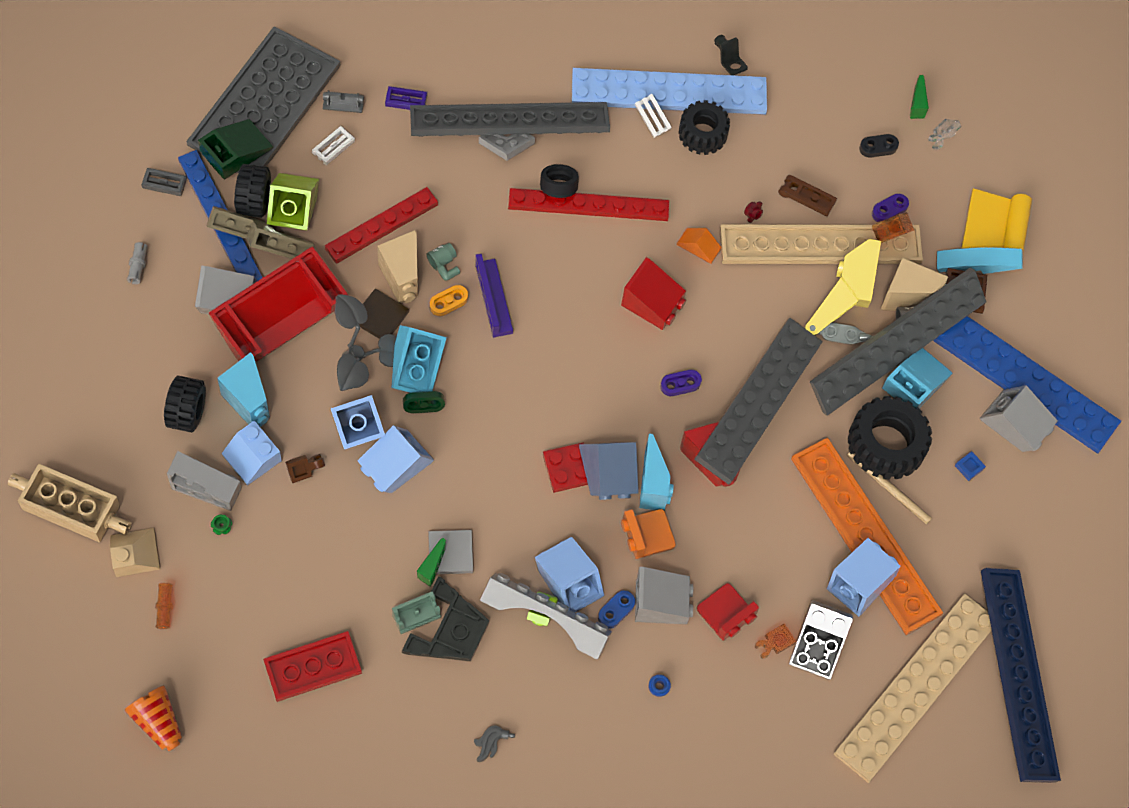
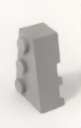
(203, 482)

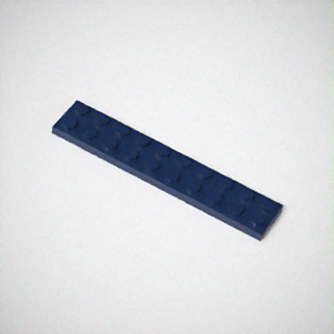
(1020, 676)

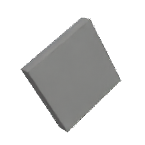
(458, 552)

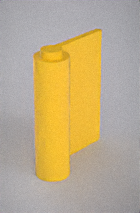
(996, 221)

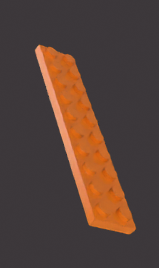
(858, 520)

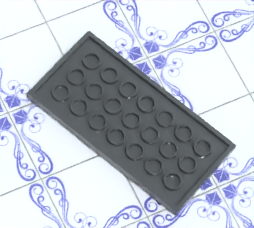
(271, 90)

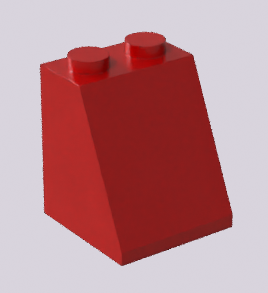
(653, 295)
(691, 445)

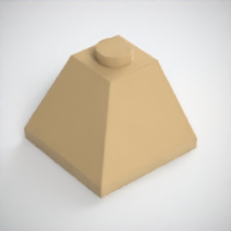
(134, 552)

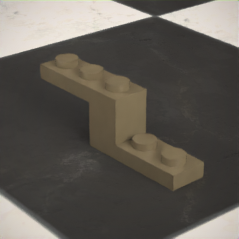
(257, 233)

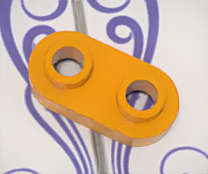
(447, 300)

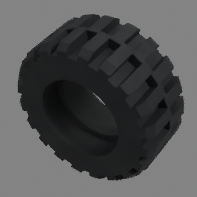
(899, 416)

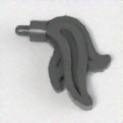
(489, 741)

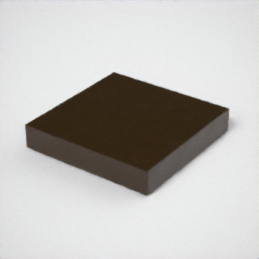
(383, 314)

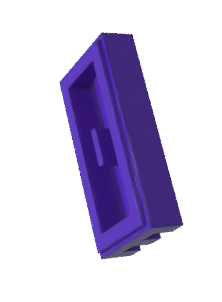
(404, 101)

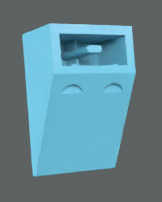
(917, 378)

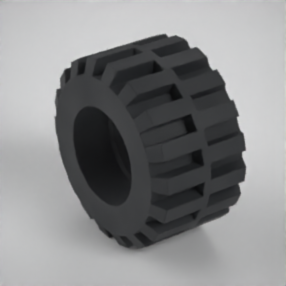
(704, 114)
(252, 190)
(184, 403)

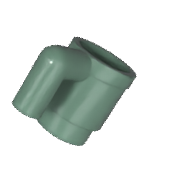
(440, 257)

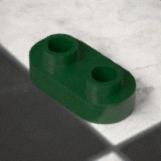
(423, 402)

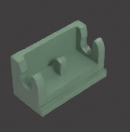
(416, 613)

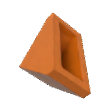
(700, 243)

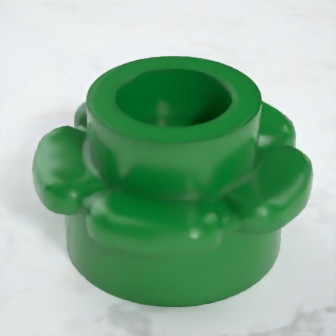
(221, 519)

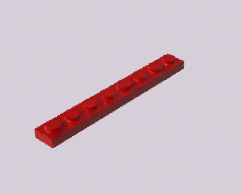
(590, 205)

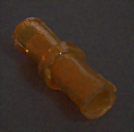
(164, 606)

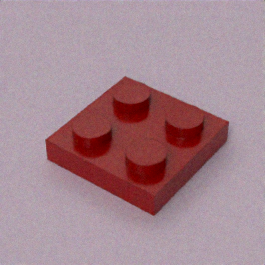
(565, 468)

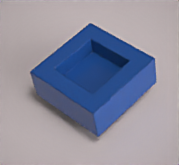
(970, 466)

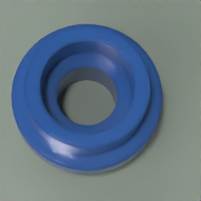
(659, 679)

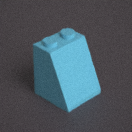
(244, 391)

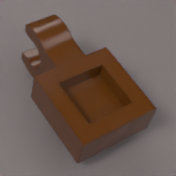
(301, 467)

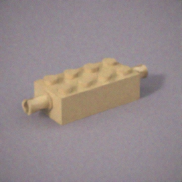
(69, 503)

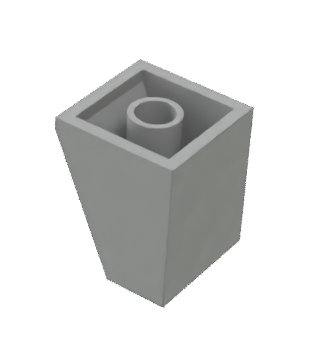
(219, 286)
(1020, 418)
(662, 597)

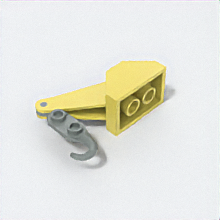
(853, 289)

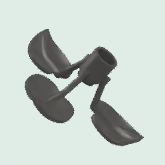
(350, 371)

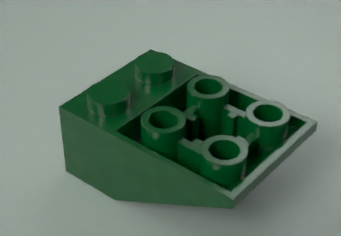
(233, 146)

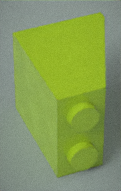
(292, 201)

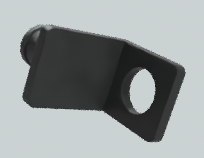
(730, 54)

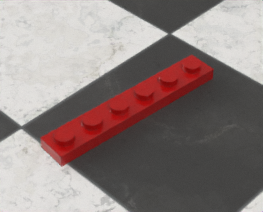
(381, 225)

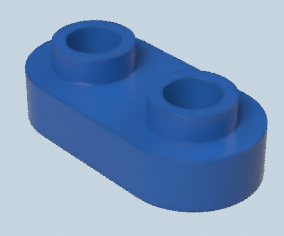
(616, 608)

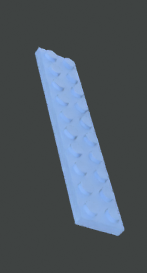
(669, 89)

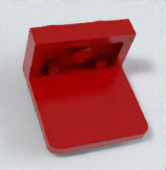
(727, 611)

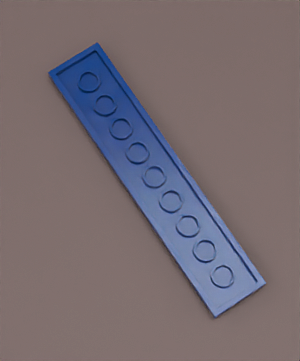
(1013, 369)

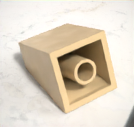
(399, 266)
(912, 285)

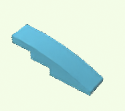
(980, 259)

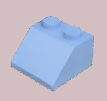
(251, 453)

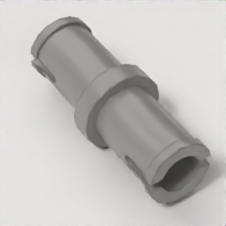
(137, 263)

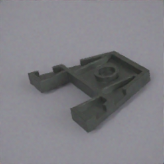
(458, 632)

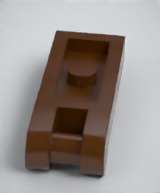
(807, 195)

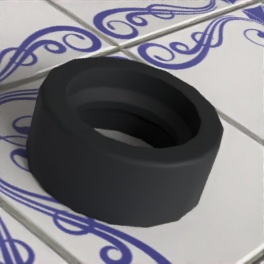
(559, 189)

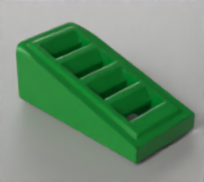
(920, 102)
(430, 566)

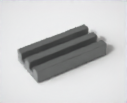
(163, 185)

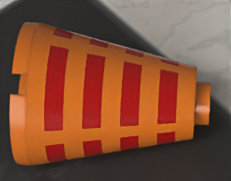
(156, 718)

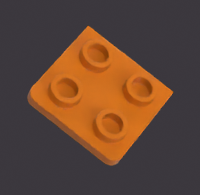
(647, 533)

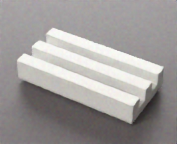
(645, 101)
(340, 148)

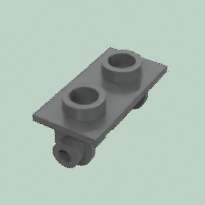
(343, 102)

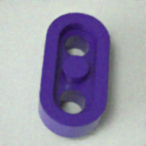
(891, 207)
(680, 384)

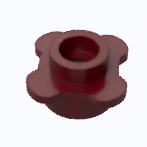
(753, 211)

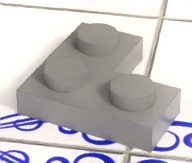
(507, 146)

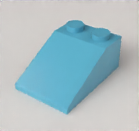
(416, 359)
(655, 485)

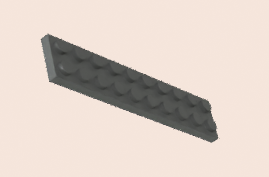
(509, 119)
(898, 341)
(758, 401)

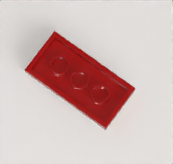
(312, 666)

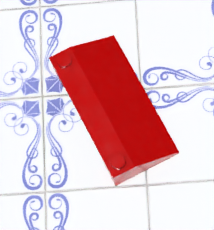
(278, 306)

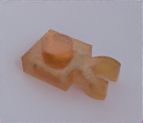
(777, 640)

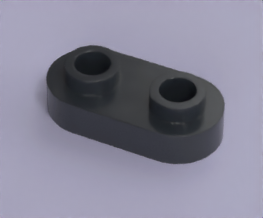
(880, 145)

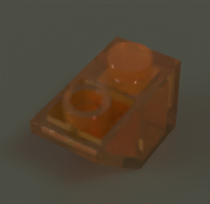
(893, 227)

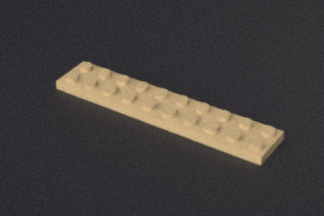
(810, 244)
(915, 688)

